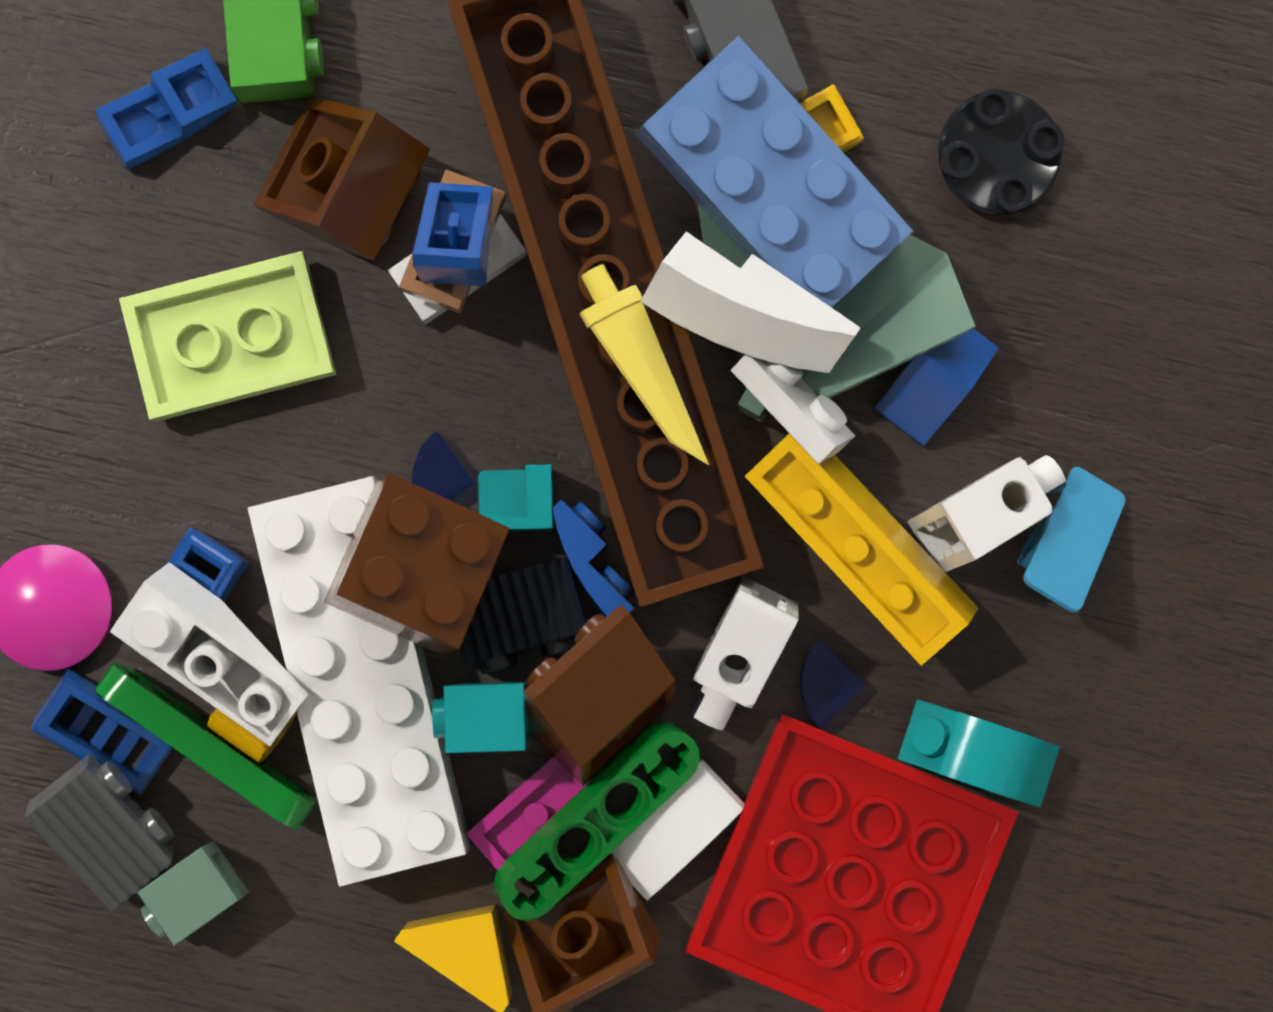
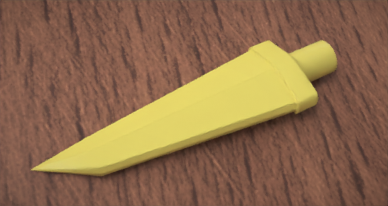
(631, 342)

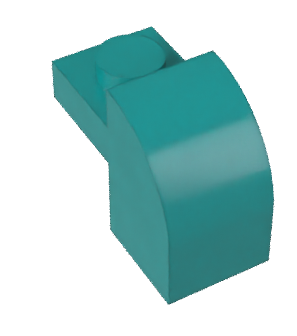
(979, 753)

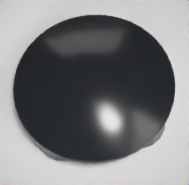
(1000, 152)

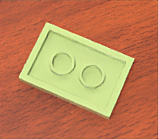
(227, 336)

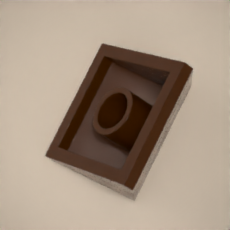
(584, 941)

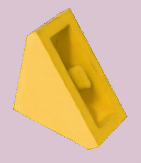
(465, 950)

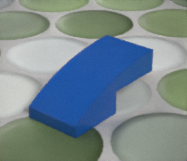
(168, 110)

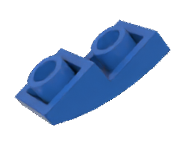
(581, 541)

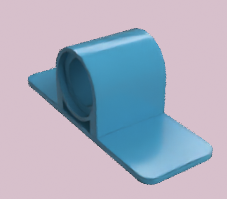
(1072, 540)

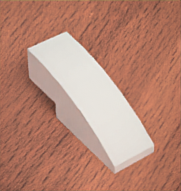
(747, 308)

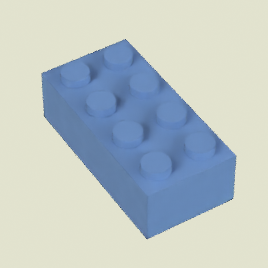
(773, 176)

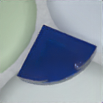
(440, 470)
(825, 684)

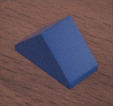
(454, 235)
(935, 385)

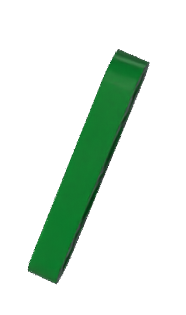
(191, 737)
(604, 828)

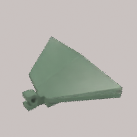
(901, 309)

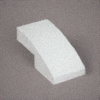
(678, 831)

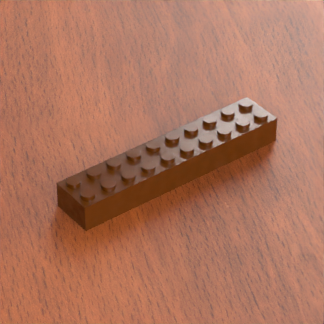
(582, 209)

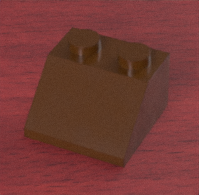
(343, 176)

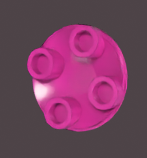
(52, 607)

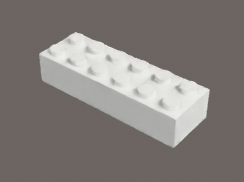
(369, 699)

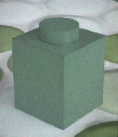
(191, 894)

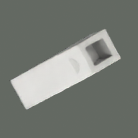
(209, 652)

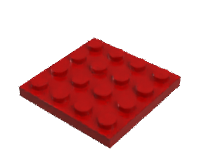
(849, 877)

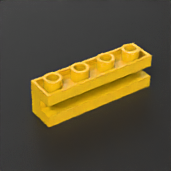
(864, 547)

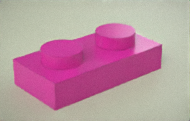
(524, 812)

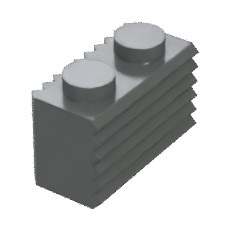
(102, 830)

